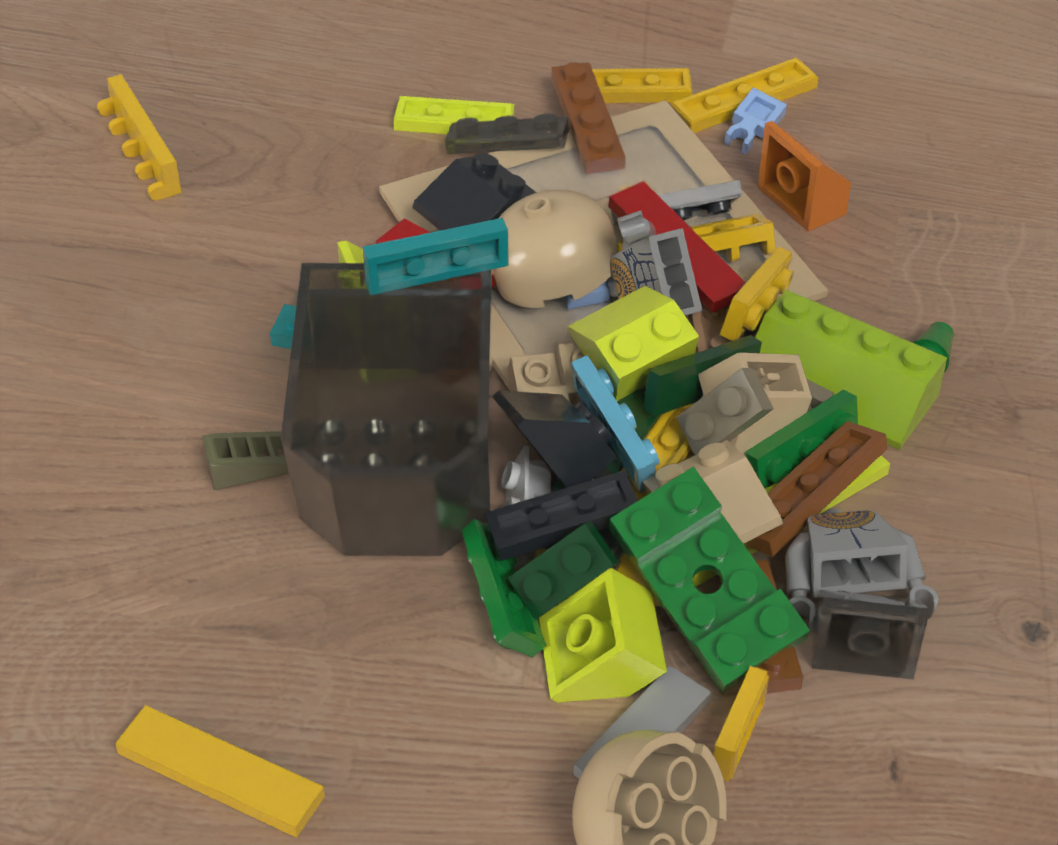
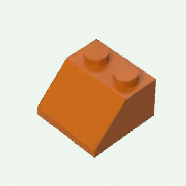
(801, 180)

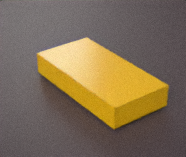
(741, 722)

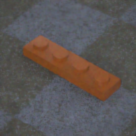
(588, 118)
(819, 481)

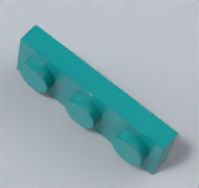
(435, 256)

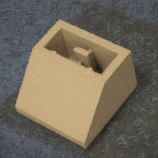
(783, 383)

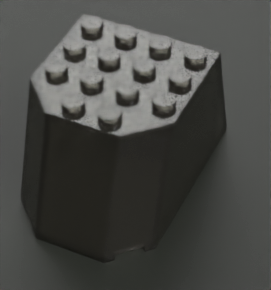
(390, 410)

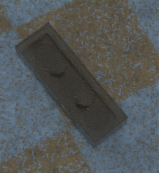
(507, 134)

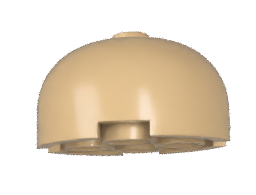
(555, 248)
(649, 792)

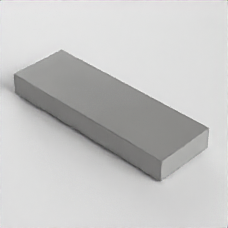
(665, 705)

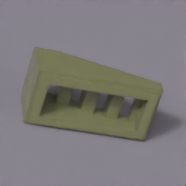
(228, 458)

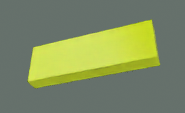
(437, 114)

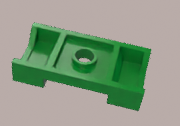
(684, 532)

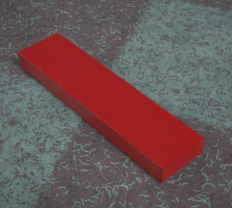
(713, 276)

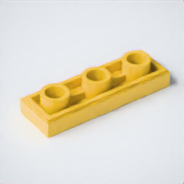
(758, 294)

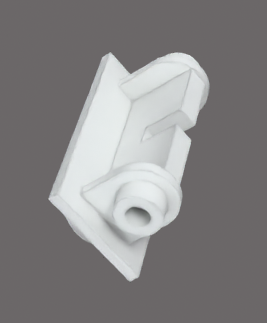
(525, 478)

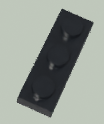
(555, 515)

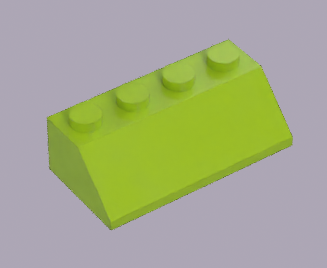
(887, 373)

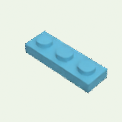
(595, 391)

